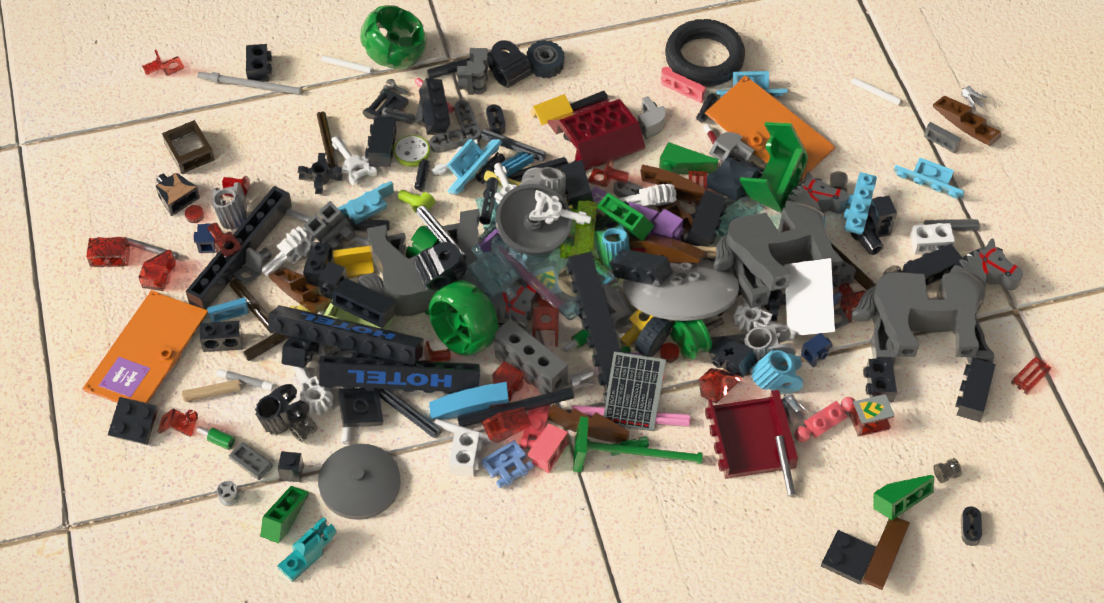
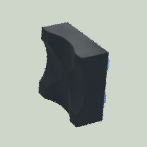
(727, 178)

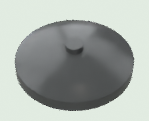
(527, 235)
(359, 481)

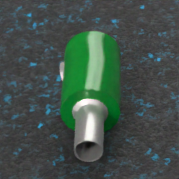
(578, 340)
(217, 437)

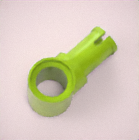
(417, 200)

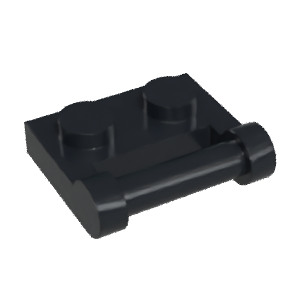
(393, 101)

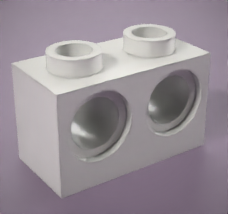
(930, 237)
(465, 453)

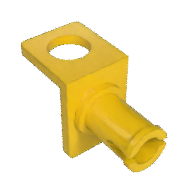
(637, 326)

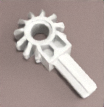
(653, 196)
(292, 249)
(759, 317)
(311, 390)

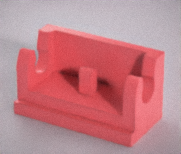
(549, 447)

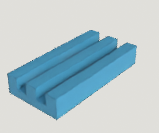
(517, 162)
(228, 310)

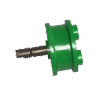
(693, 336)

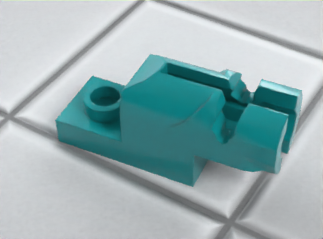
(307, 549)

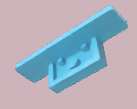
(759, 77)
(468, 162)
(932, 175)
(859, 203)
(367, 204)

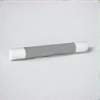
(245, 379)

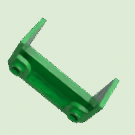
(783, 169)

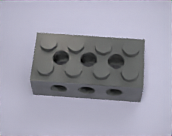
(531, 357)

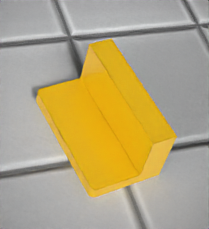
(551, 109)
(356, 260)

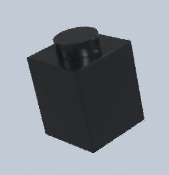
(290, 466)

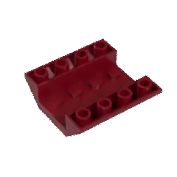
(601, 132)

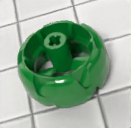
(402, 43)
(463, 318)

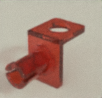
(159, 64)
(609, 173)
(221, 238)
(849, 299)
(436, 356)
(179, 421)

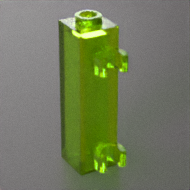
(584, 233)

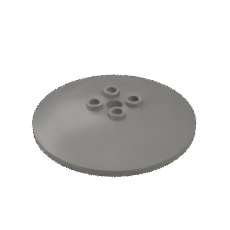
(689, 293)

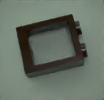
(188, 146)

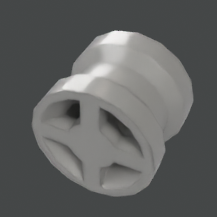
(226, 488)

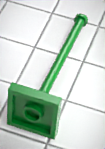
(583, 444)

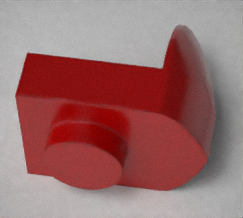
(229, 182)

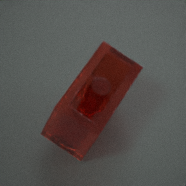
(108, 252)

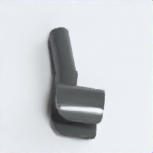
(392, 83)

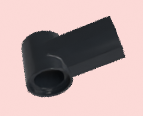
(869, 239)

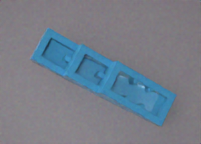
(468, 401)

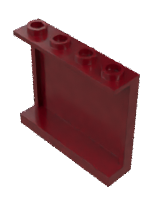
(747, 435)

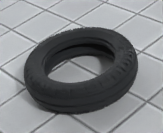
(705, 30)

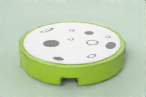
(411, 150)

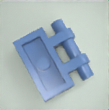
(503, 459)

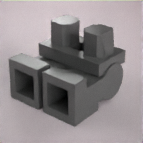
(475, 74)
(331, 228)

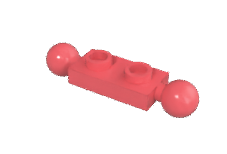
(824, 420)

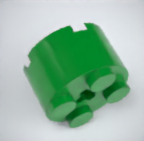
(422, 239)

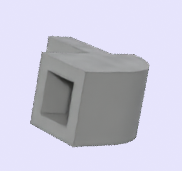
(652, 119)
(729, 145)

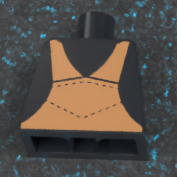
(176, 192)

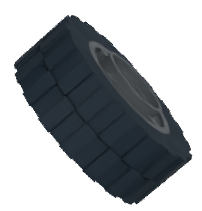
(545, 59)
(653, 336)

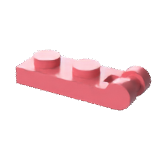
(682, 85)
(538, 419)

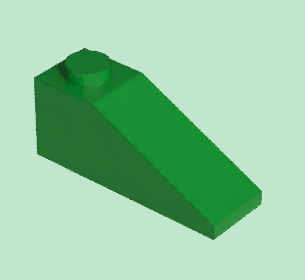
(682, 160)
(625, 216)
(902, 495)
(282, 514)

